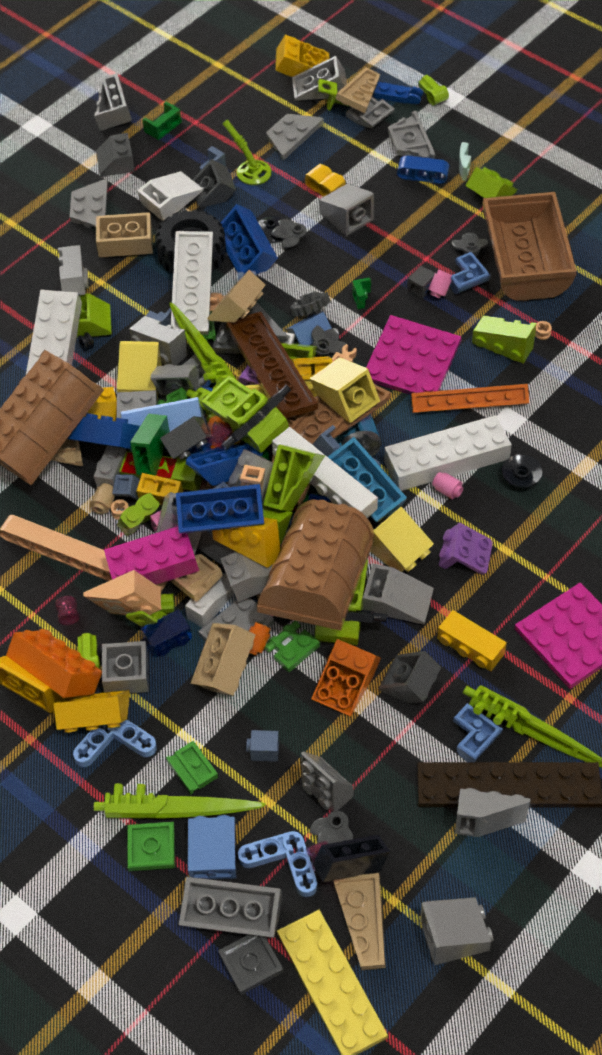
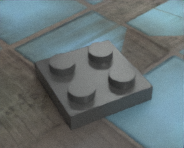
(250, 962)

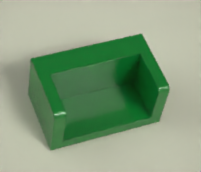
(164, 123)

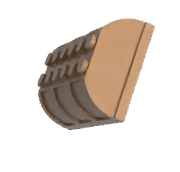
(530, 245)
(43, 415)
(318, 565)

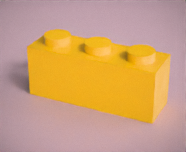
(471, 640)

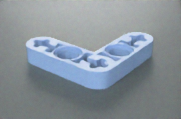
(117, 733)
(284, 850)

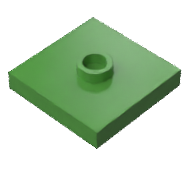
(151, 846)

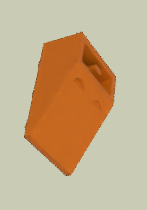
(345, 677)

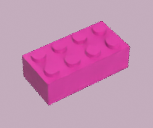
(155, 556)

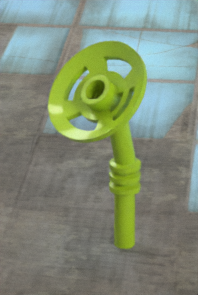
(254, 167)

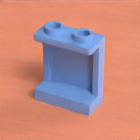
(211, 847)

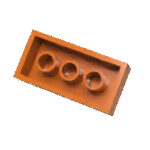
(54, 663)

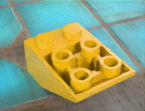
(296, 56)

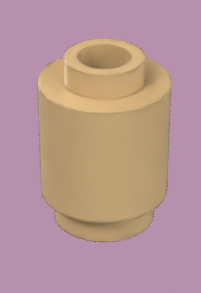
(102, 499)

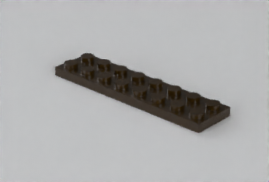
(542, 782)

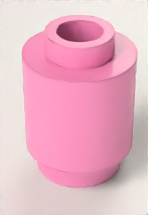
(440, 284)
(447, 485)

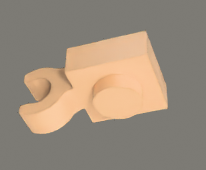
(215, 299)

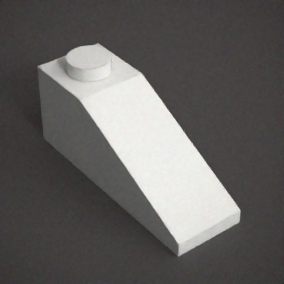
(211, 603)

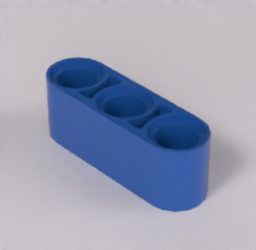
(423, 169)

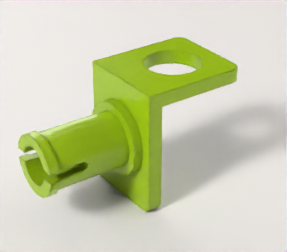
(332, 92)
(144, 618)

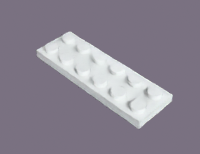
(193, 278)

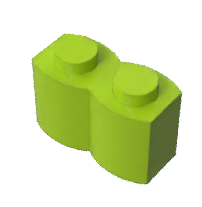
(139, 513)

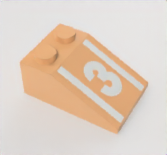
(127, 595)

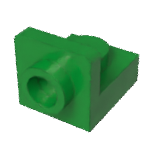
(359, 291)

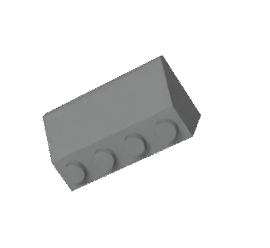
(230, 907)

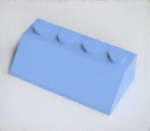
(176, 412)

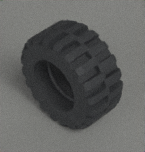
(189, 221)

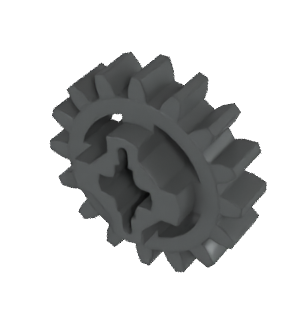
(310, 304)

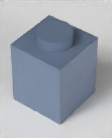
(263, 745)

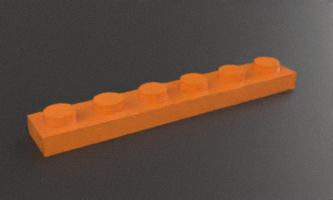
(470, 398)

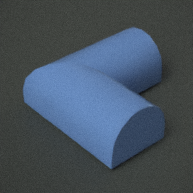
(471, 273)
(481, 733)

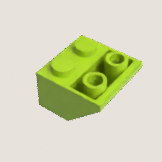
(490, 184)
(94, 316)

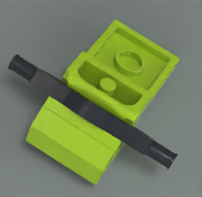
(248, 413)
(353, 620)

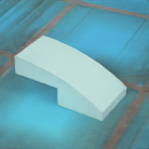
(464, 161)

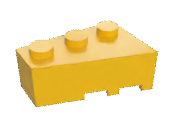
(255, 542)

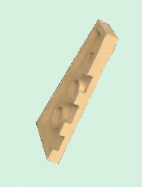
(359, 90)
(363, 913)

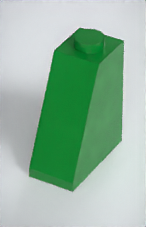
(147, 445)

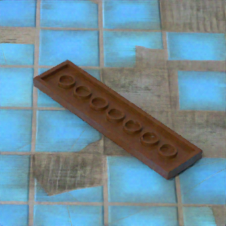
(271, 364)

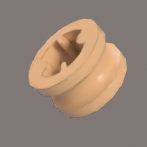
(543, 330)
(118, 504)

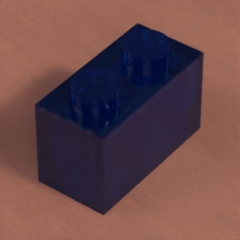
(166, 633)

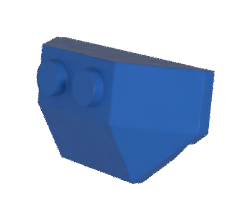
(217, 463)

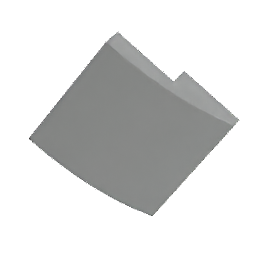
(374, 114)

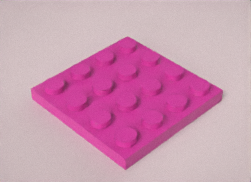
(412, 356)
(567, 634)

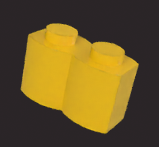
(323, 180)

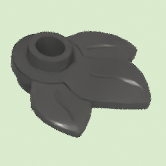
(289, 232)
(470, 243)
(328, 340)
(328, 832)

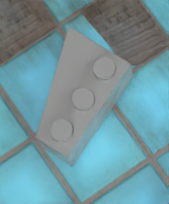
(112, 104)
(72, 273)
(171, 341)

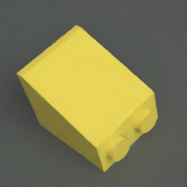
(136, 365)
(346, 388)
(400, 541)

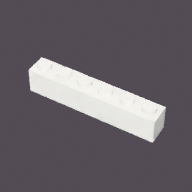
(330, 478)

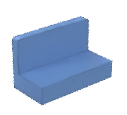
(304, 328)

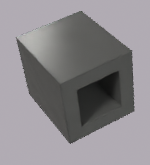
(420, 281)

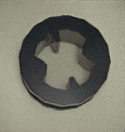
(86, 341)

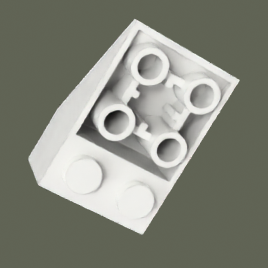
(168, 194)

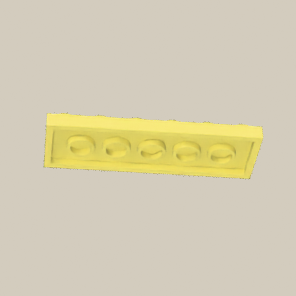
(332, 984)

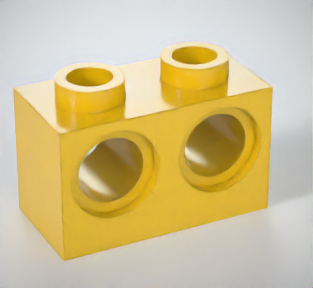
(311, 366)
(157, 486)

